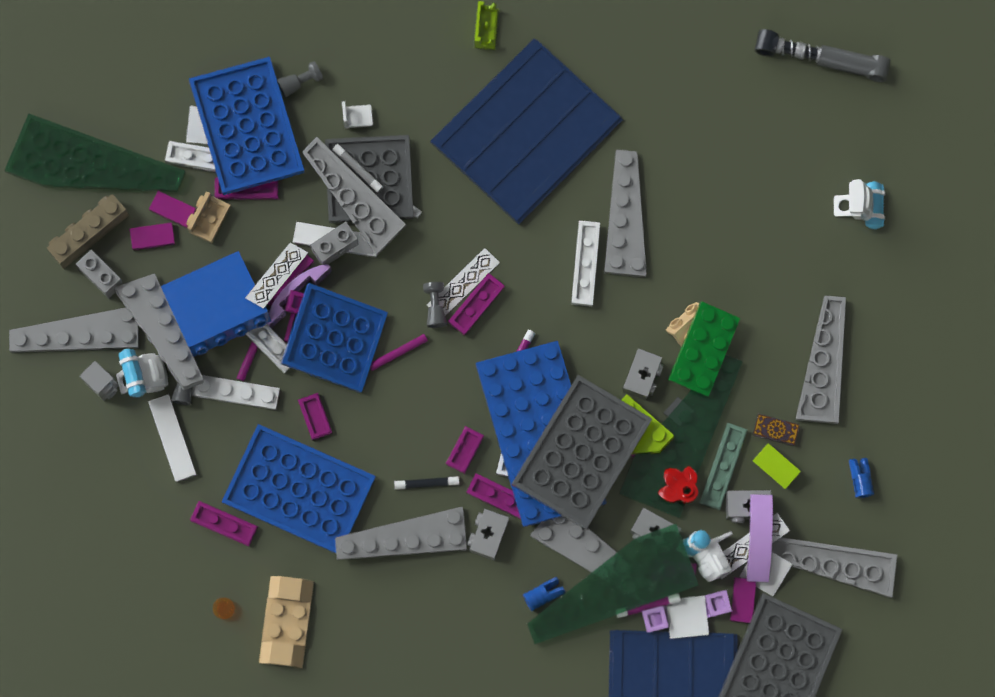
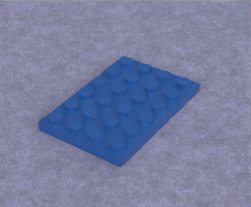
(246, 126)
(298, 488)

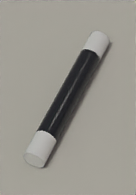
(422, 483)

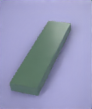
(723, 466)

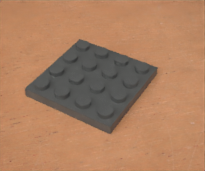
(388, 162)

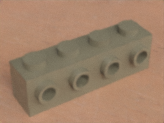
(87, 231)

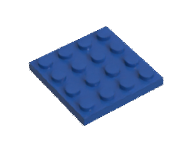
(334, 338)

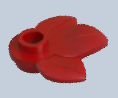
(677, 483)

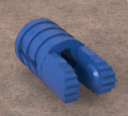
(861, 481)
(539, 595)

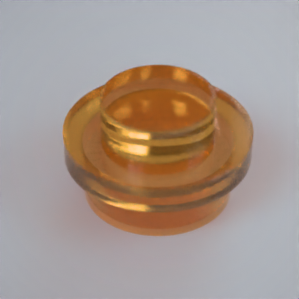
(223, 608)

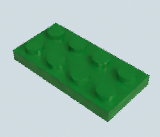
(704, 349)

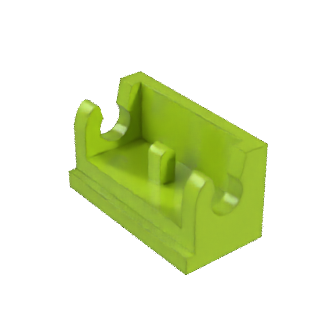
(486, 26)
(776, 466)

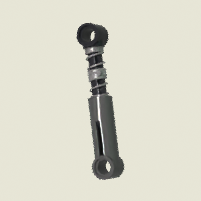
(873, 67)

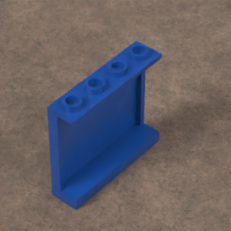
(213, 304)

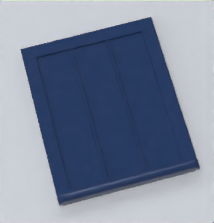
(526, 131)
(666, 667)

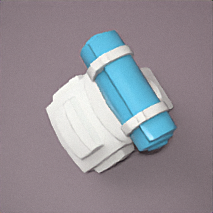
(865, 203)
(141, 373)
(708, 554)

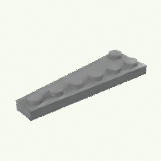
(365, 209)
(625, 232)
(153, 314)
(89, 332)
(822, 380)
(420, 535)
(573, 542)
(851, 566)

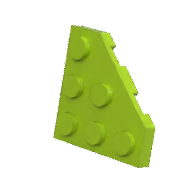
(656, 435)

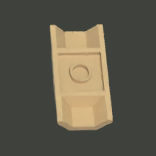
(286, 621)

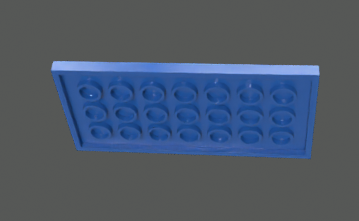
(521, 399)

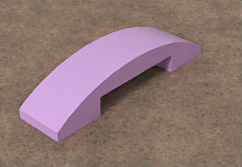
(315, 274)
(760, 538)
(657, 618)

